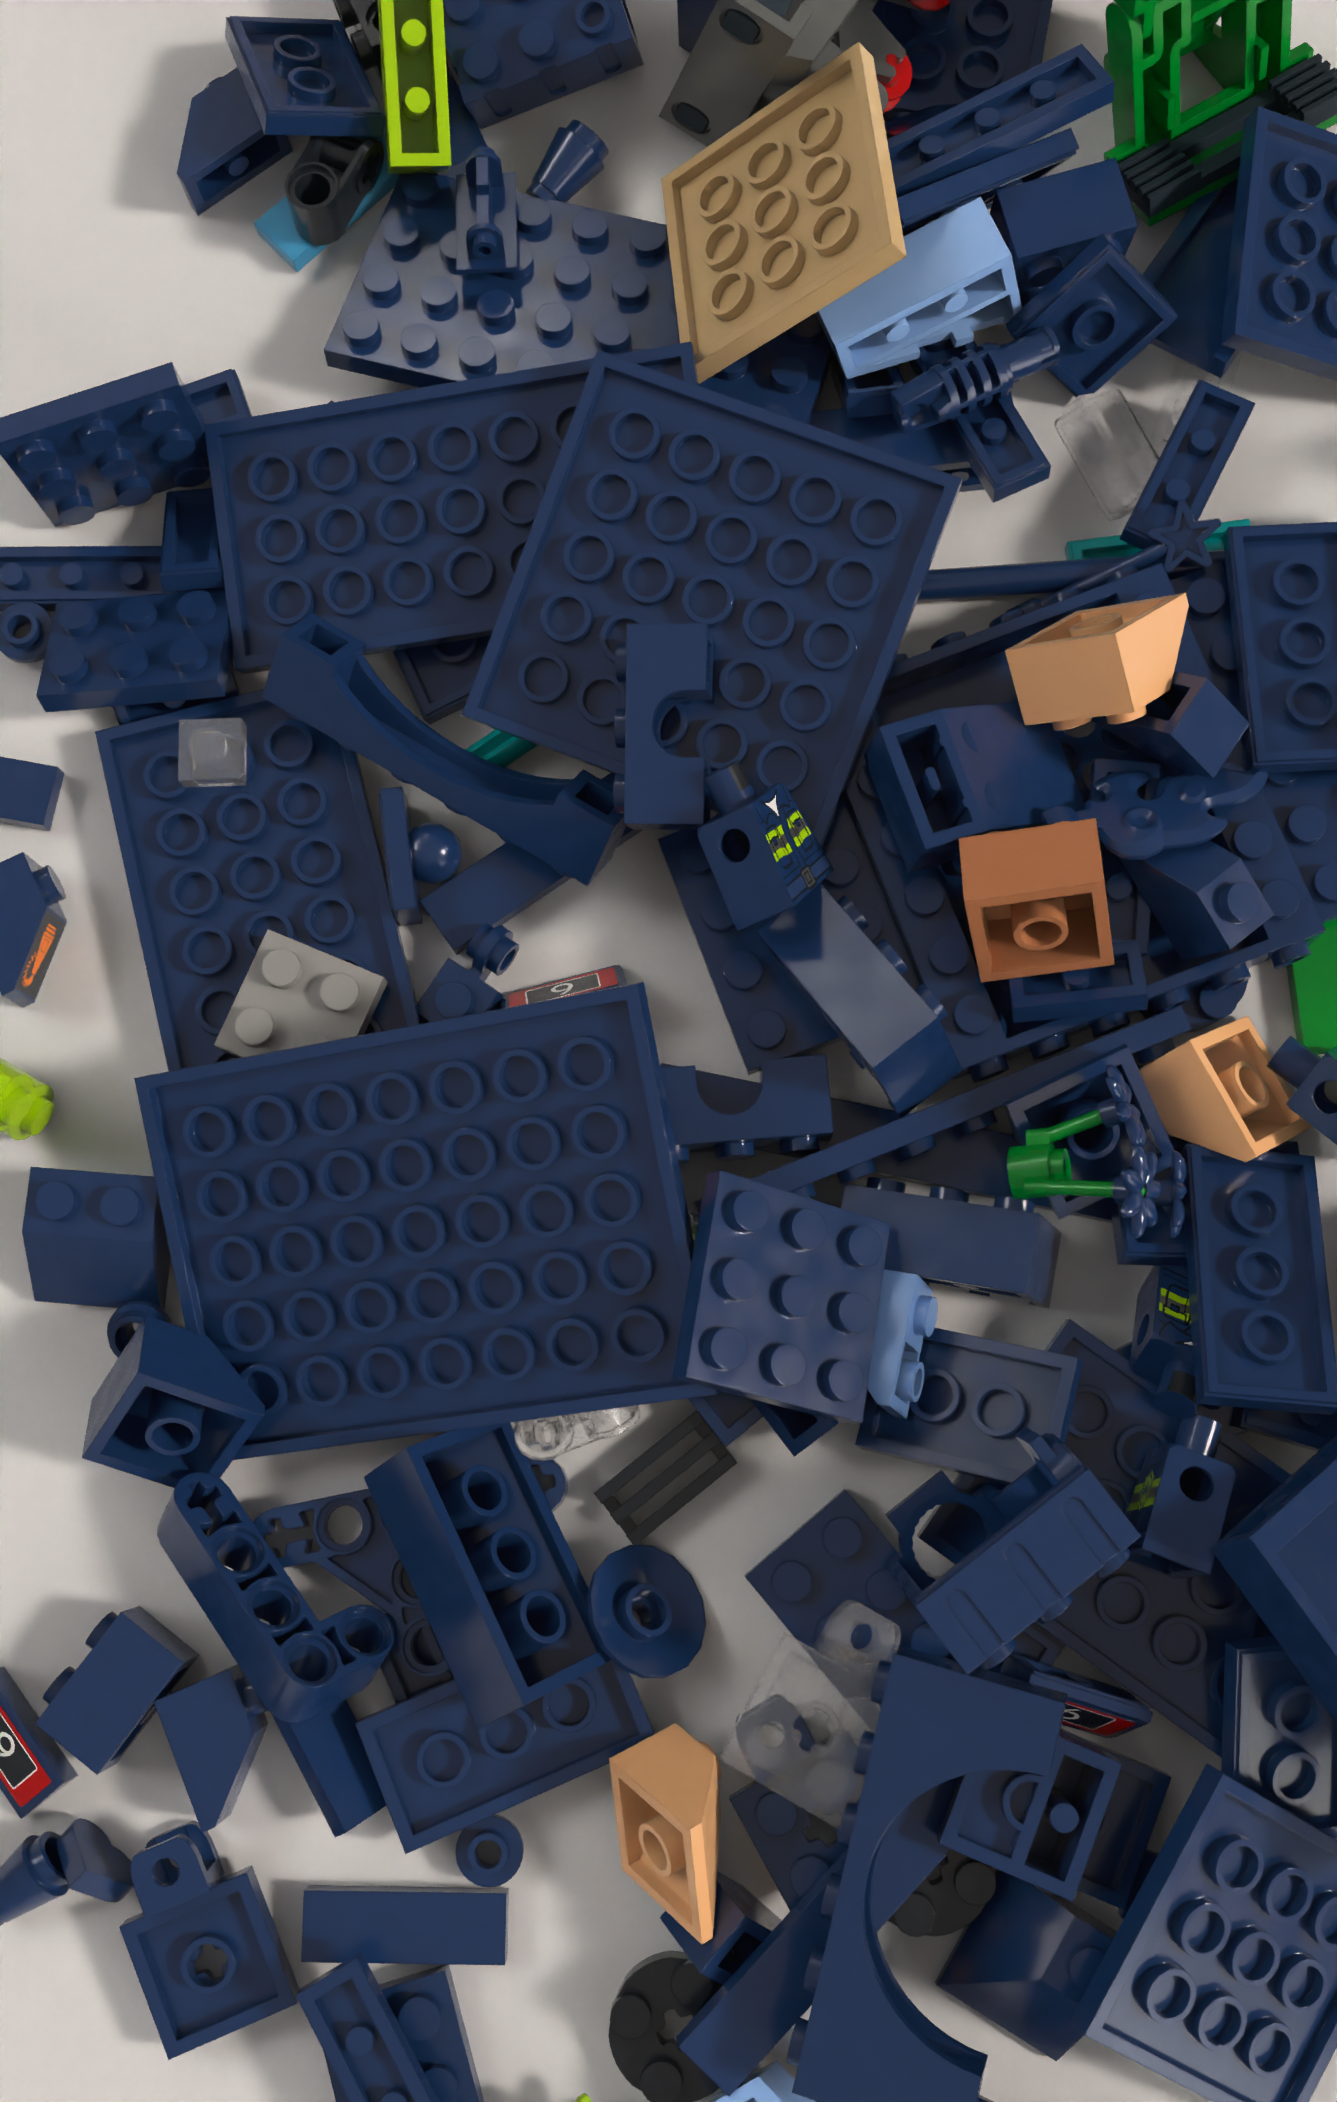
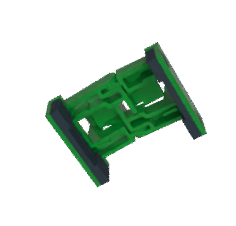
(1182, 156)

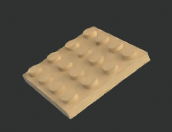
(783, 214)

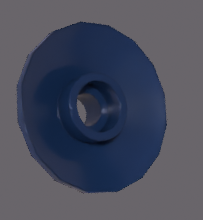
(662, 1597)

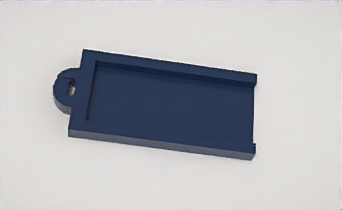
(1193, 279)

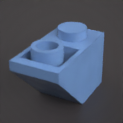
(903, 1319)

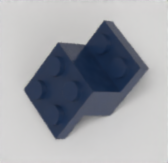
(1064, 1830)

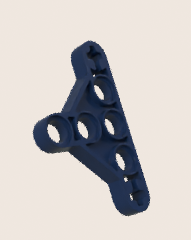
(371, 1561)

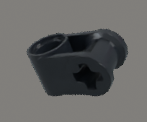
(338, 177)

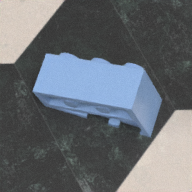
(946, 288)

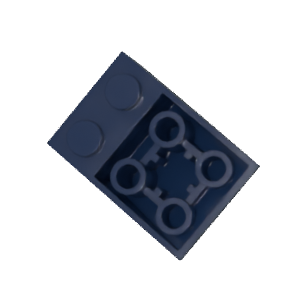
(966, 777)

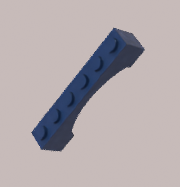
(331, 686)

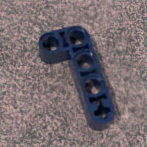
(210, 1530)

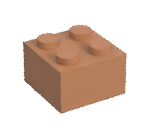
(1036, 900)

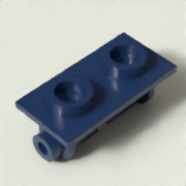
(486, 216)

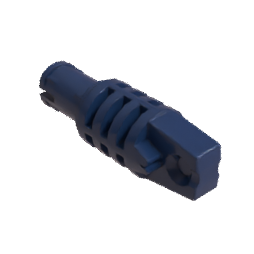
(972, 379)

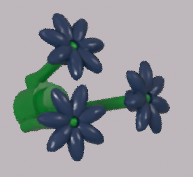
(1043, 1171)

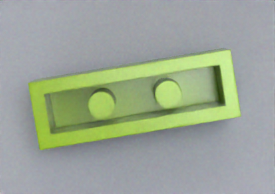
(414, 86)

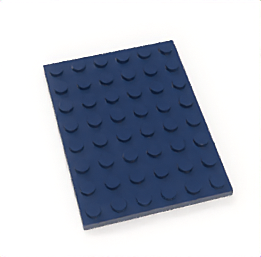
(432, 1221)

